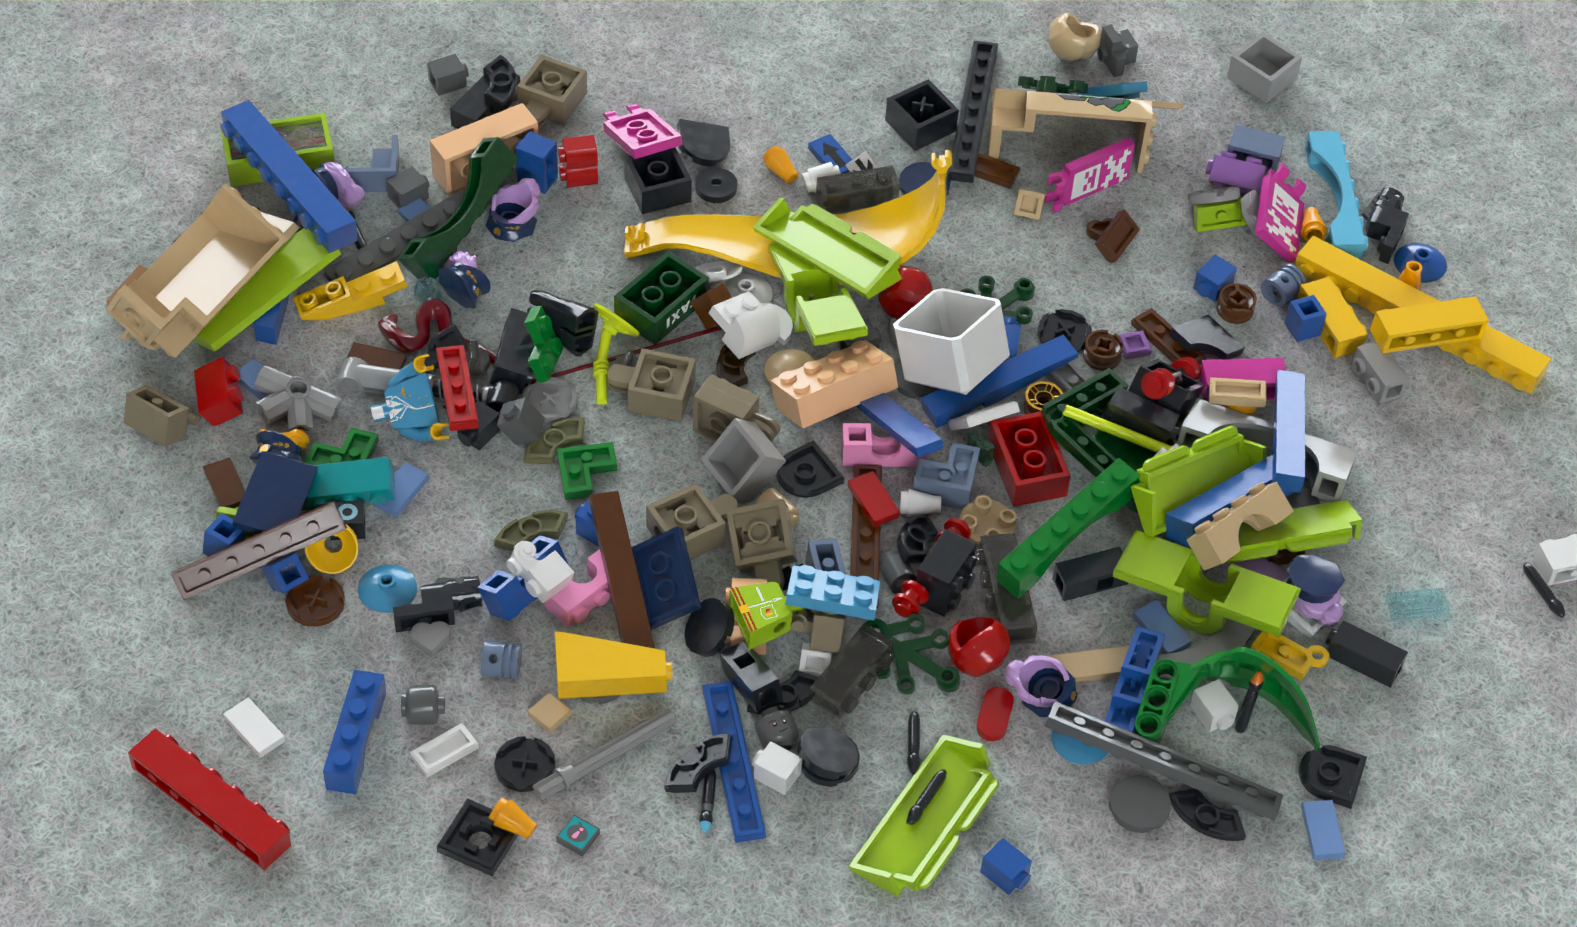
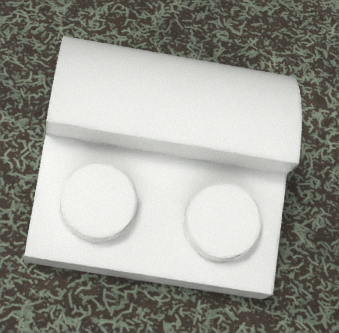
(746, 324)

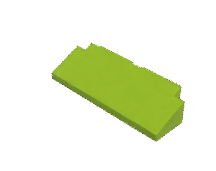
(831, 247)
(280, 276)
(1188, 472)
(1301, 530)
(916, 853)

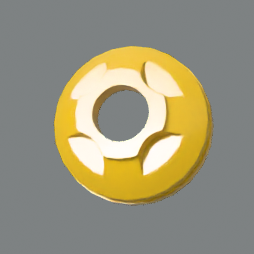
(334, 561)

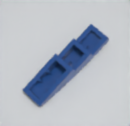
(1133, 678)

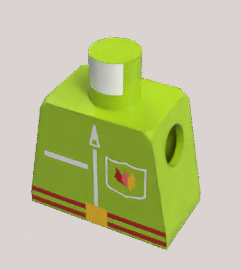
(761, 612)

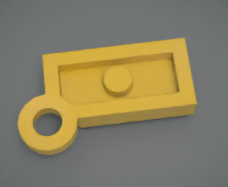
(1289, 655)

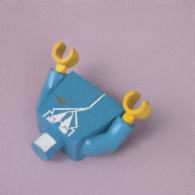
(411, 404)

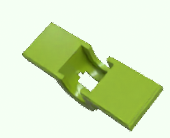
(826, 317)
(1175, 569)

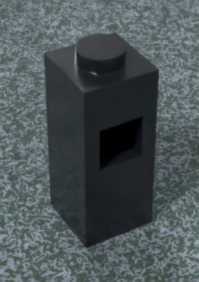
(1142, 416)
(1087, 574)
(1366, 653)
(751, 677)

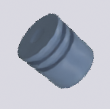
(1285, 282)
(508, 659)

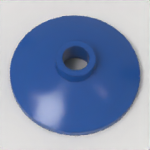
(1432, 261)

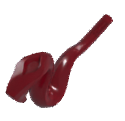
(429, 310)

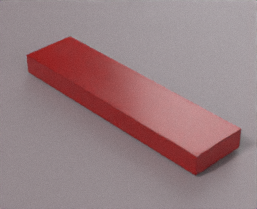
(457, 388)

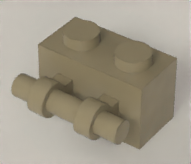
(158, 415)
(826, 628)

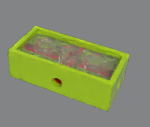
(305, 135)

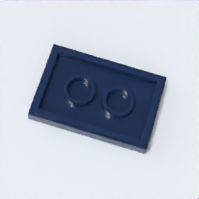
(274, 493)
(666, 577)

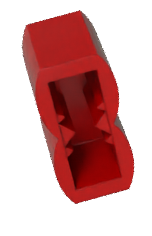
(579, 161)

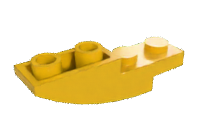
(344, 297)

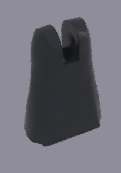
(570, 320)

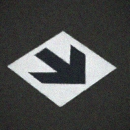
(861, 162)

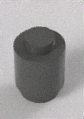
(895, 571)

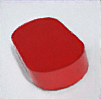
(995, 714)

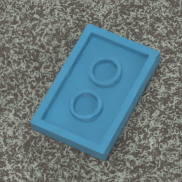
(833, 592)

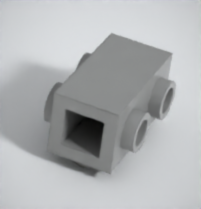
(1380, 372)

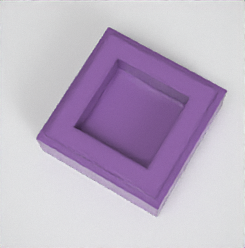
(1135, 345)

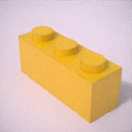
(1341, 328)

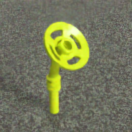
(611, 326)

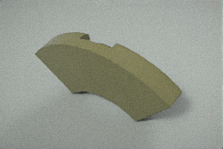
(559, 435)
(544, 523)

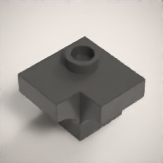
(1117, 49)

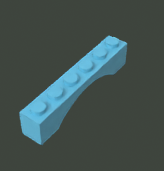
(1327, 157)

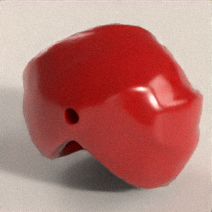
(905, 293)
(978, 645)

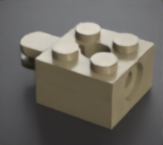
(552, 90)
(653, 372)
(720, 402)
(694, 512)
(762, 539)

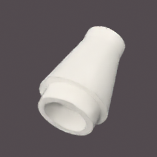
(919, 503)

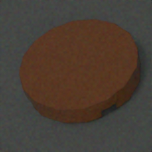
(315, 601)

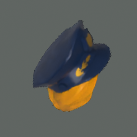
(285, 444)

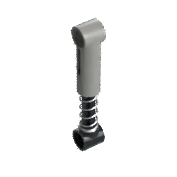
(360, 377)

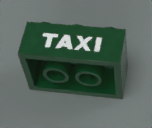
(660, 297)

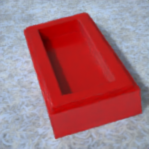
(873, 499)

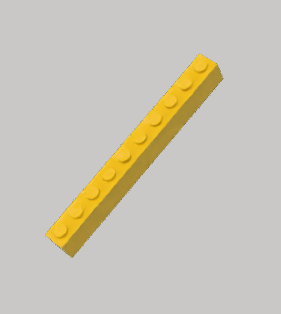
(1377, 291)

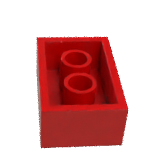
(1028, 459)

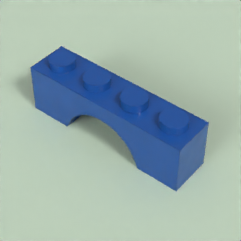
(347, 751)

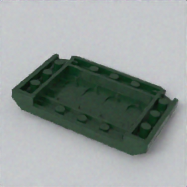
(1089, 445)

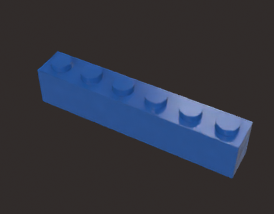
(1183, 519)

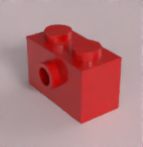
(218, 391)

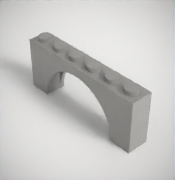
(1325, 462)

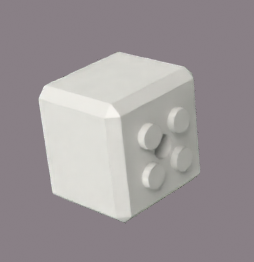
(951, 340)

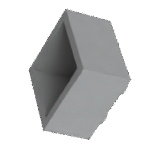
(1264, 67)
(743, 460)

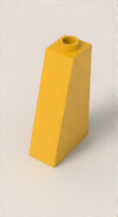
(608, 667)

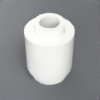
(811, 175)

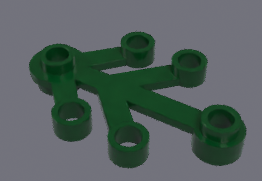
(1048, 84)
(1017, 293)
(907, 651)

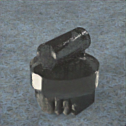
(477, 360)

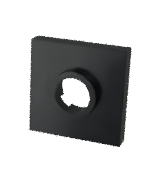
(471, 819)

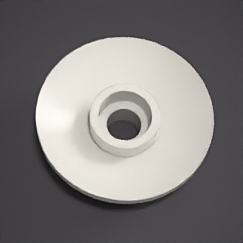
(719, 271)
(756, 285)

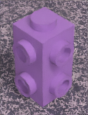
(1227, 171)

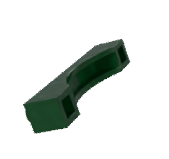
(487, 169)

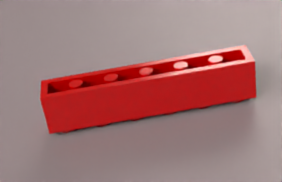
(210, 798)

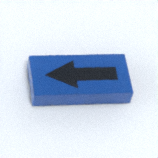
(829, 150)

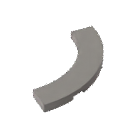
(1230, 637)

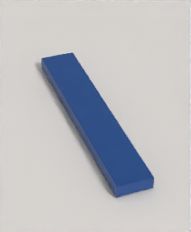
(901, 425)
(737, 776)

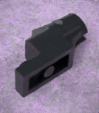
(1386, 221)
(439, 602)

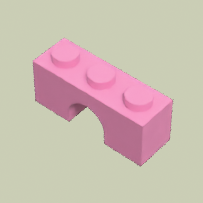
(864, 448)
(577, 599)

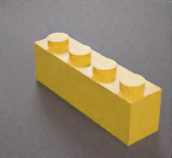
(1429, 324)

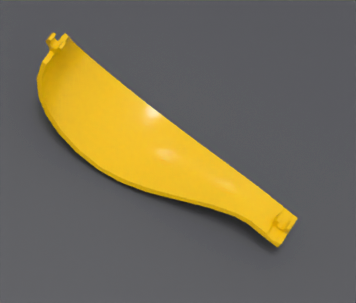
(901, 224)

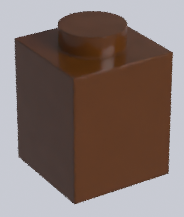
(704, 303)

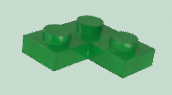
(547, 345)
(357, 446)
(581, 461)

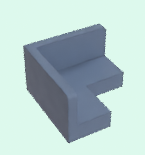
(384, 166)
(950, 480)

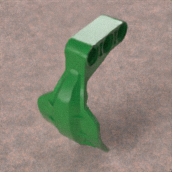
(1235, 668)

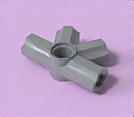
(297, 407)

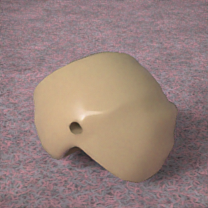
(1072, 38)

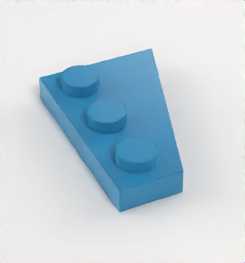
(1122, 90)

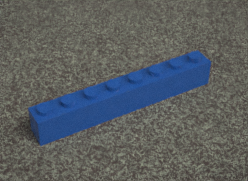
(289, 176)

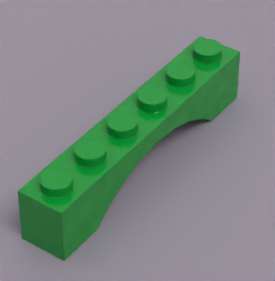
(1034, 555)

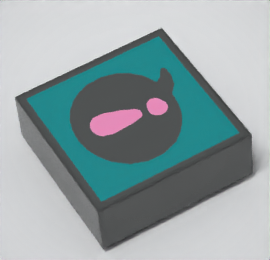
(578, 835)

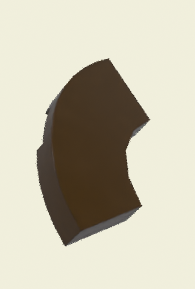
(732, 368)

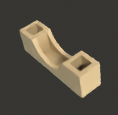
(1219, 539)

